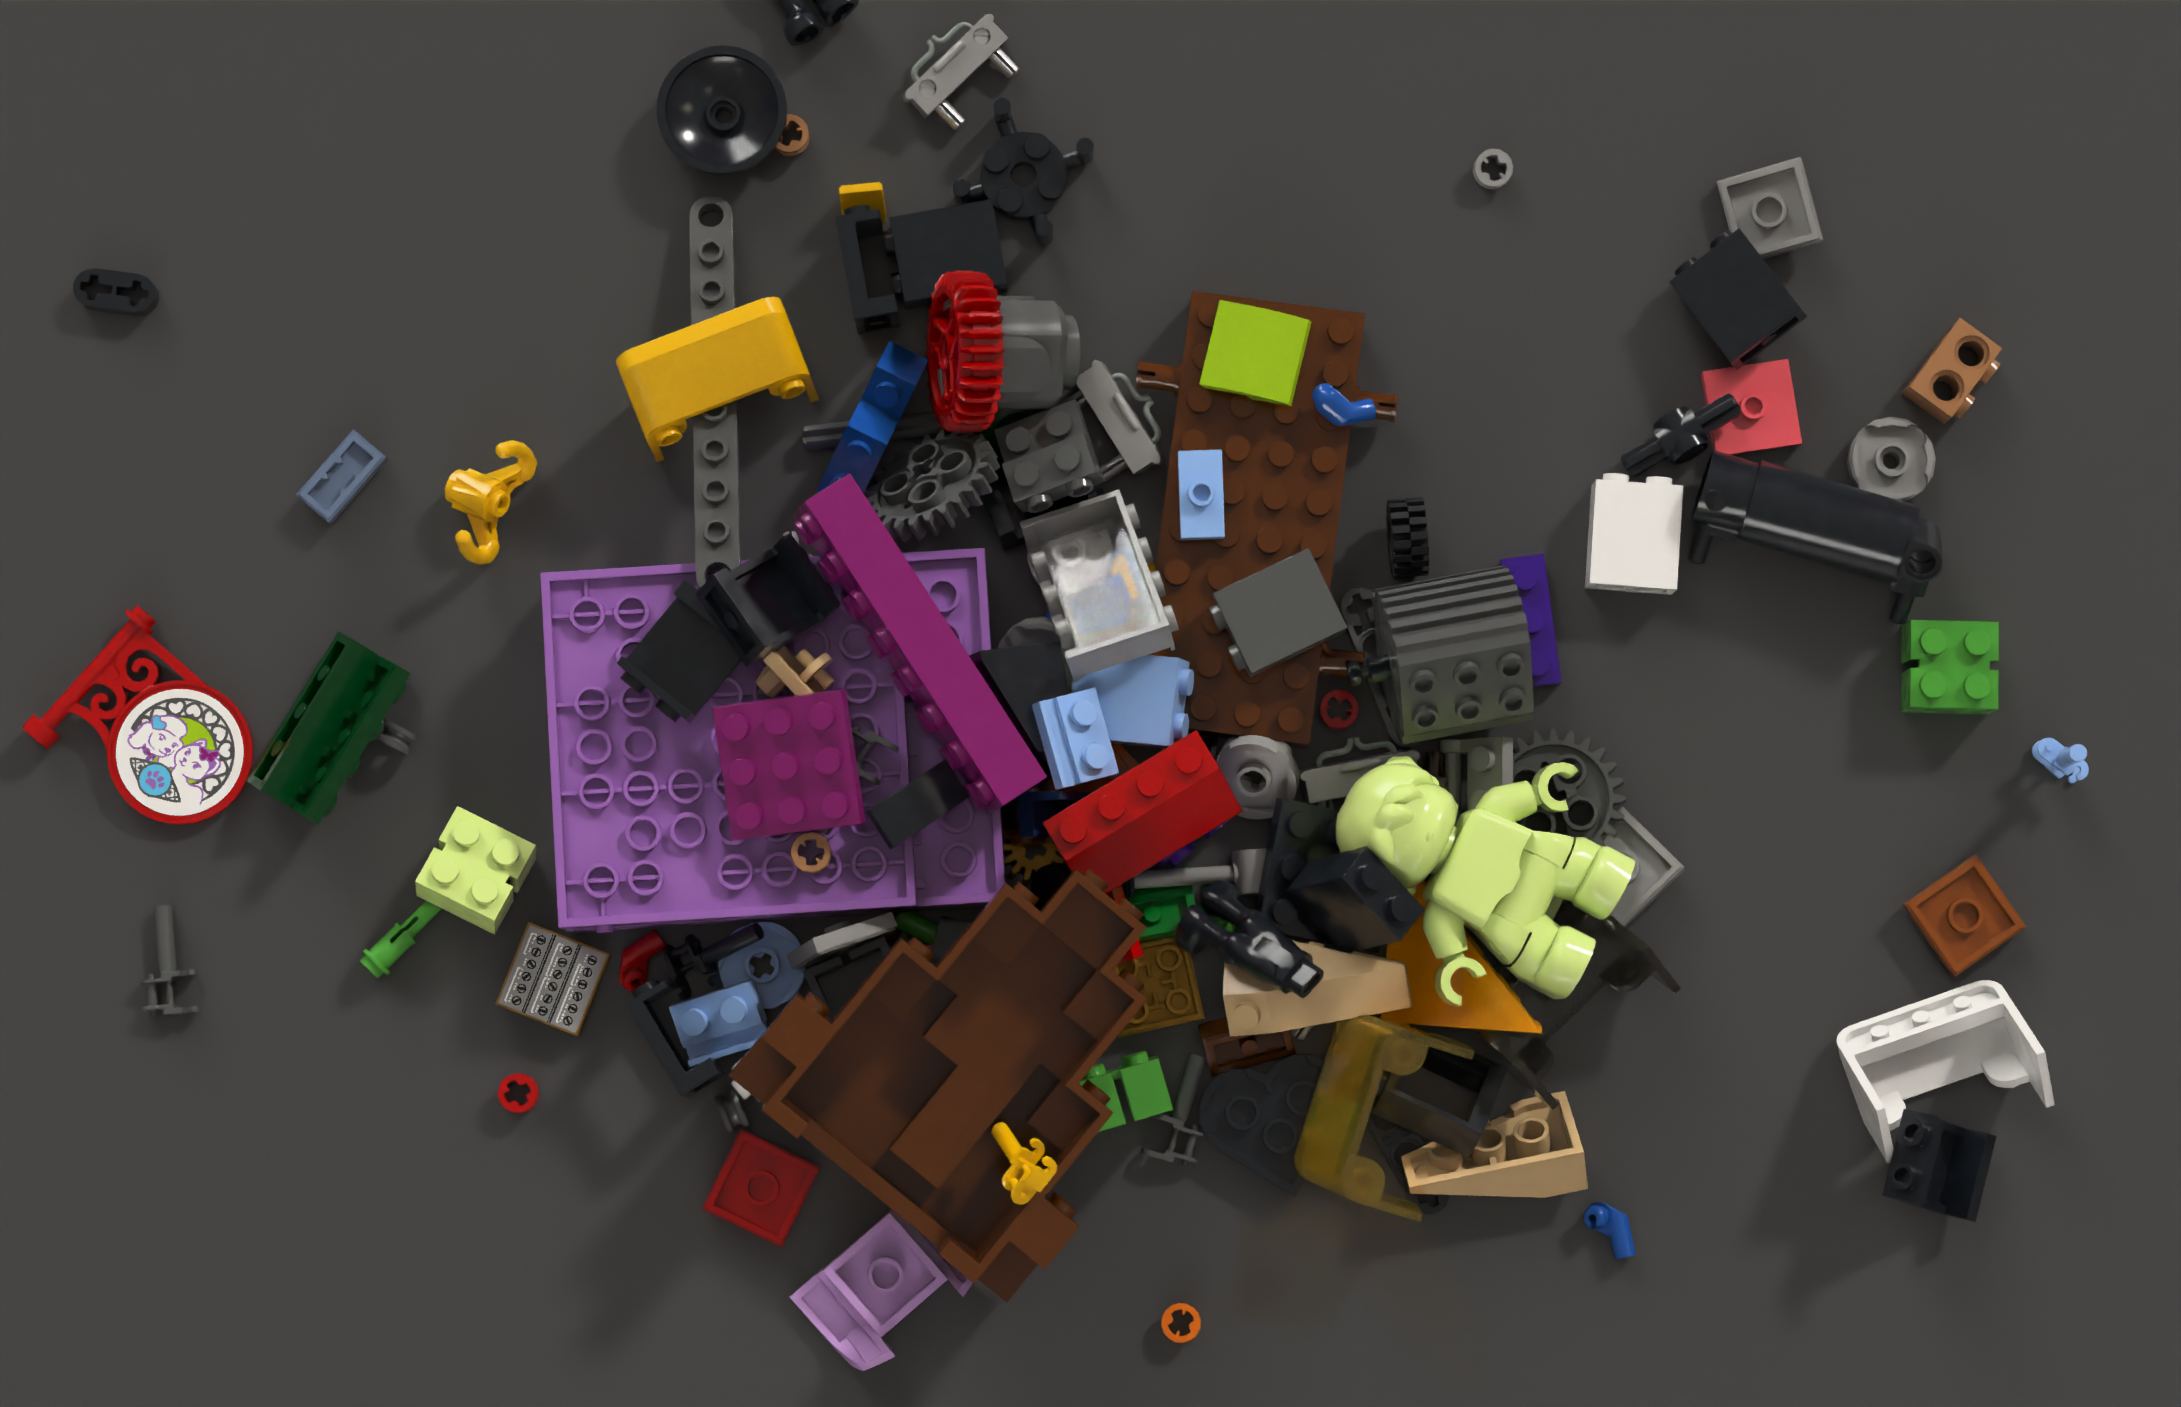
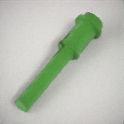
(397, 940)

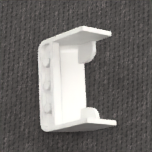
(1937, 1045)

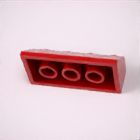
(1145, 813)

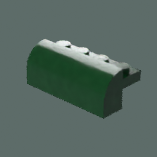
(329, 728)

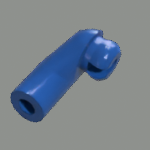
(1338, 409)
(1613, 1224)

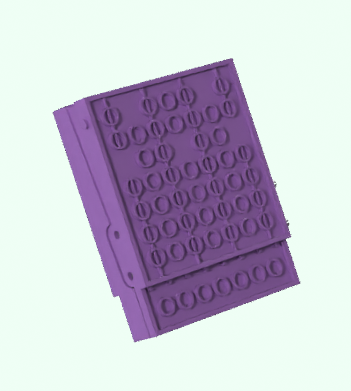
(645, 797)

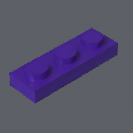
(1532, 586)

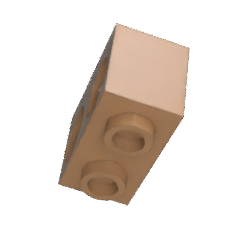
(1947, 367)

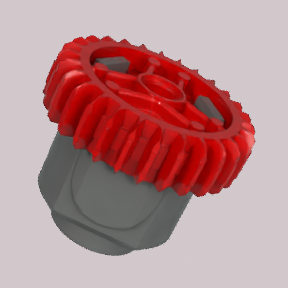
(995, 352)

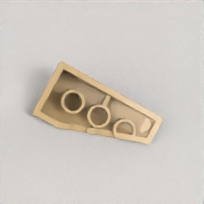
(1349, 988)
(1518, 1155)

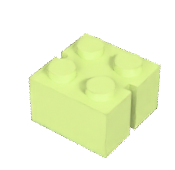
(473, 870)

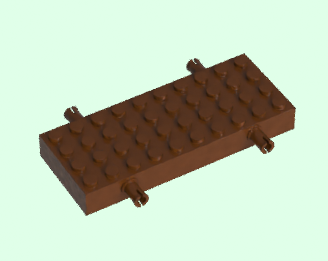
(1279, 499)

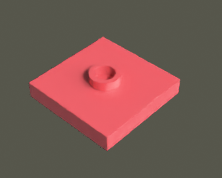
(1766, 405)

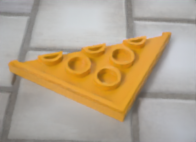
(1486, 999)

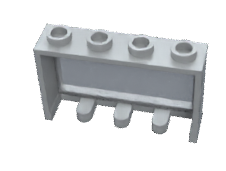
(1099, 583)

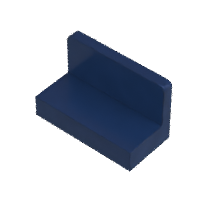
(1040, 806)

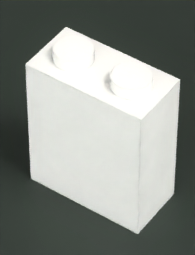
(1634, 535)

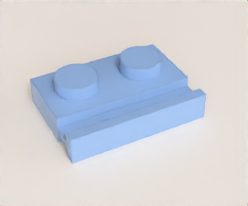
(1075, 738)
(719, 1021)

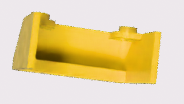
(712, 367)

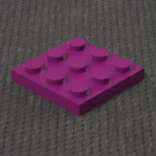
(788, 764)

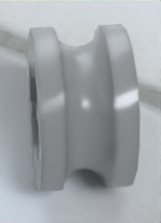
(1502, 159)

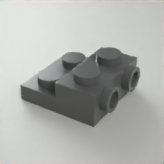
(1048, 457)

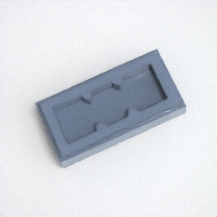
(342, 476)

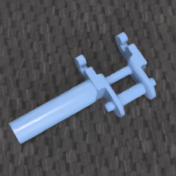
(2061, 759)

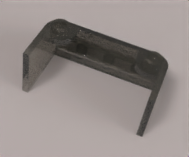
(1617, 960)

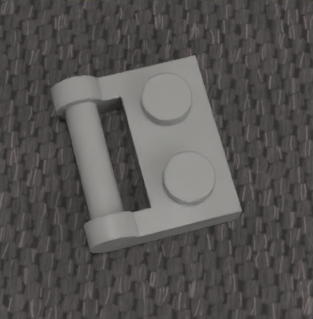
(1487, 766)

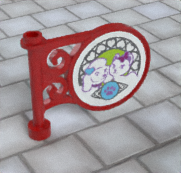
(175, 746)

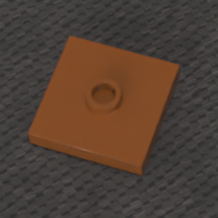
(1964, 915)

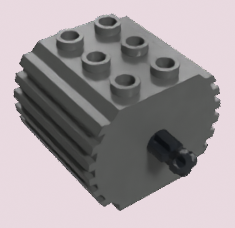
(1451, 654)

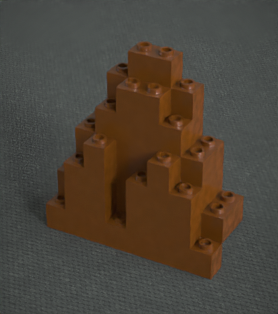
(945, 1051)

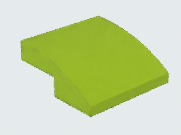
(1255, 352)

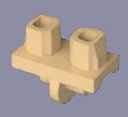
(798, 673)

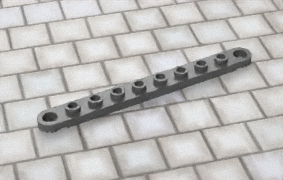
(715, 430)

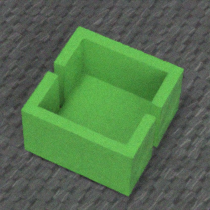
(1951, 666)
(1142, 1084)

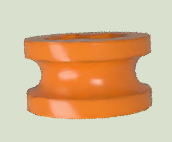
(1168, 1319)

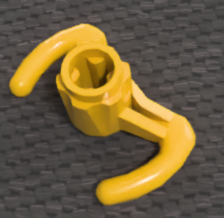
(488, 498)

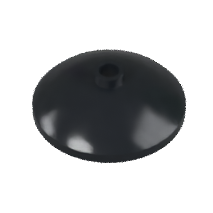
(716, 82)

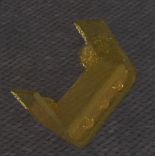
(1344, 1099)

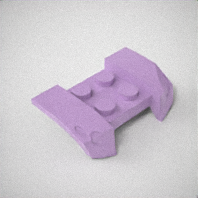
(874, 1289)

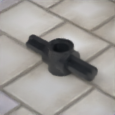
(1681, 435)

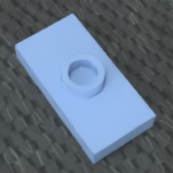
(1201, 495)

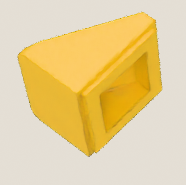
(863, 194)

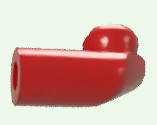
(636, 957)

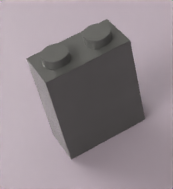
(1277, 613)

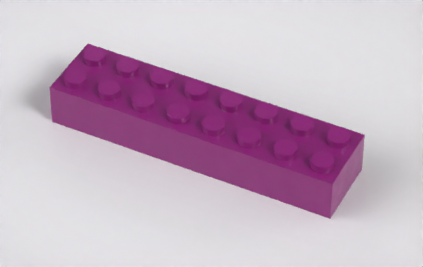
(917, 644)

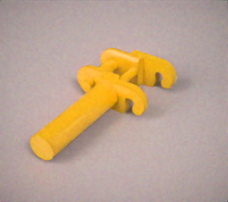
(1023, 1175)

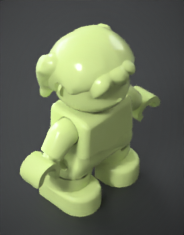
(1486, 871)

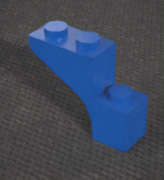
(875, 416)

